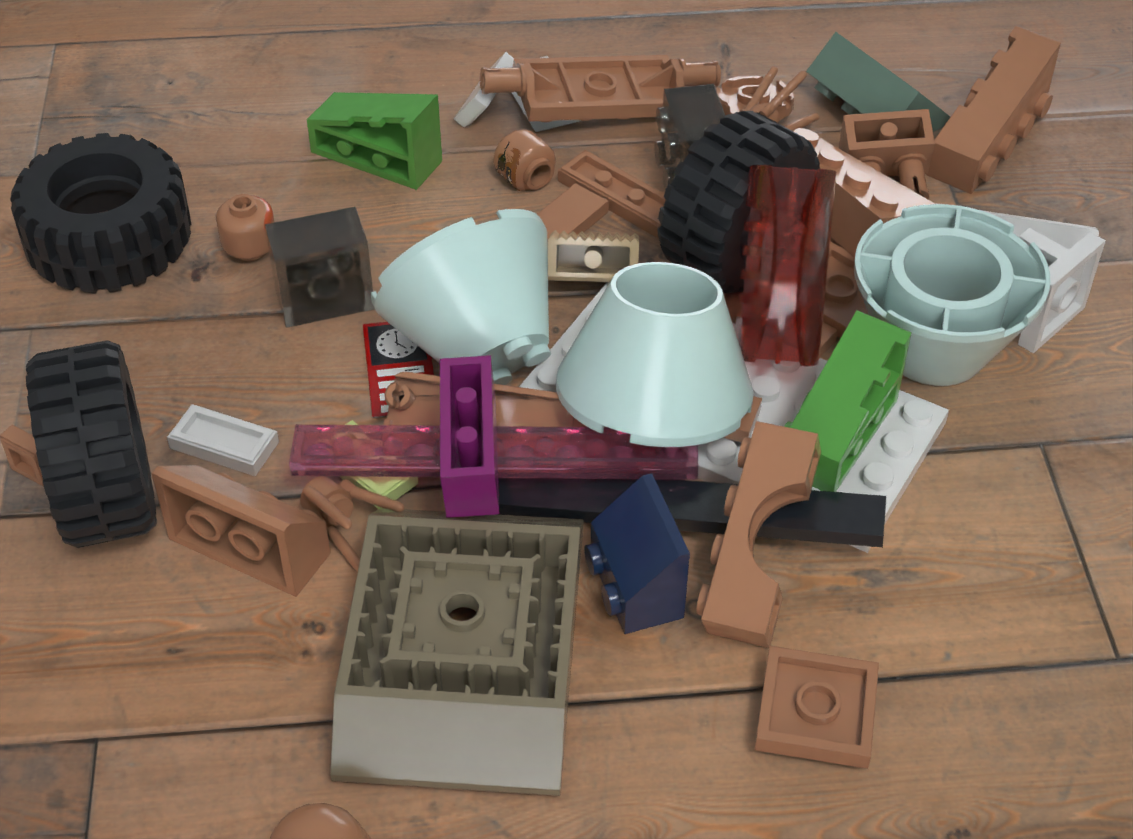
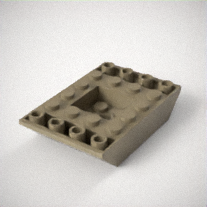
(450, 697)

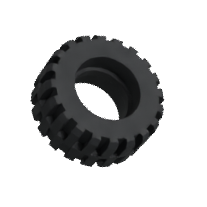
(709, 193)
(77, 246)
(90, 444)

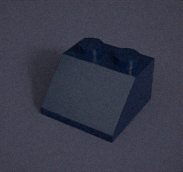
(639, 558)

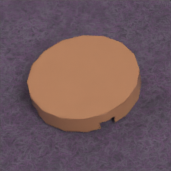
(738, 91)

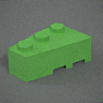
(380, 134)
(853, 395)

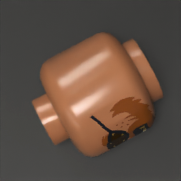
(524, 160)

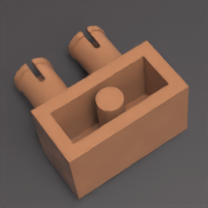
(892, 144)

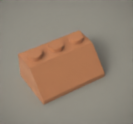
(241, 526)

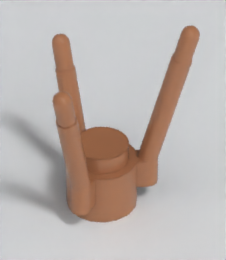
(769, 109)
(334, 505)

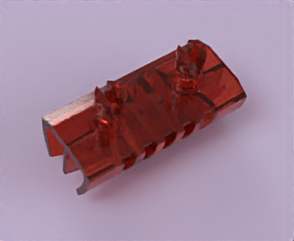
(785, 263)

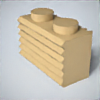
(590, 255)

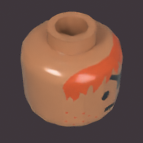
(242, 226)

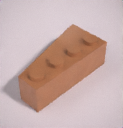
(996, 112)
(860, 193)

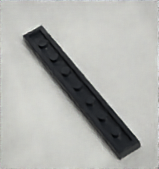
(700, 508)

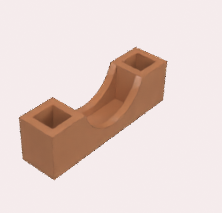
(776, 471)

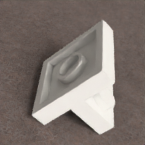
(1070, 285)

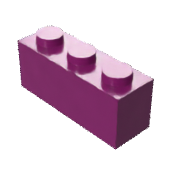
(468, 437)

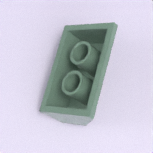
(865, 83)

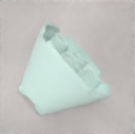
(474, 292)

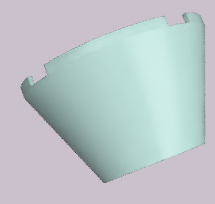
(954, 284)
(658, 360)

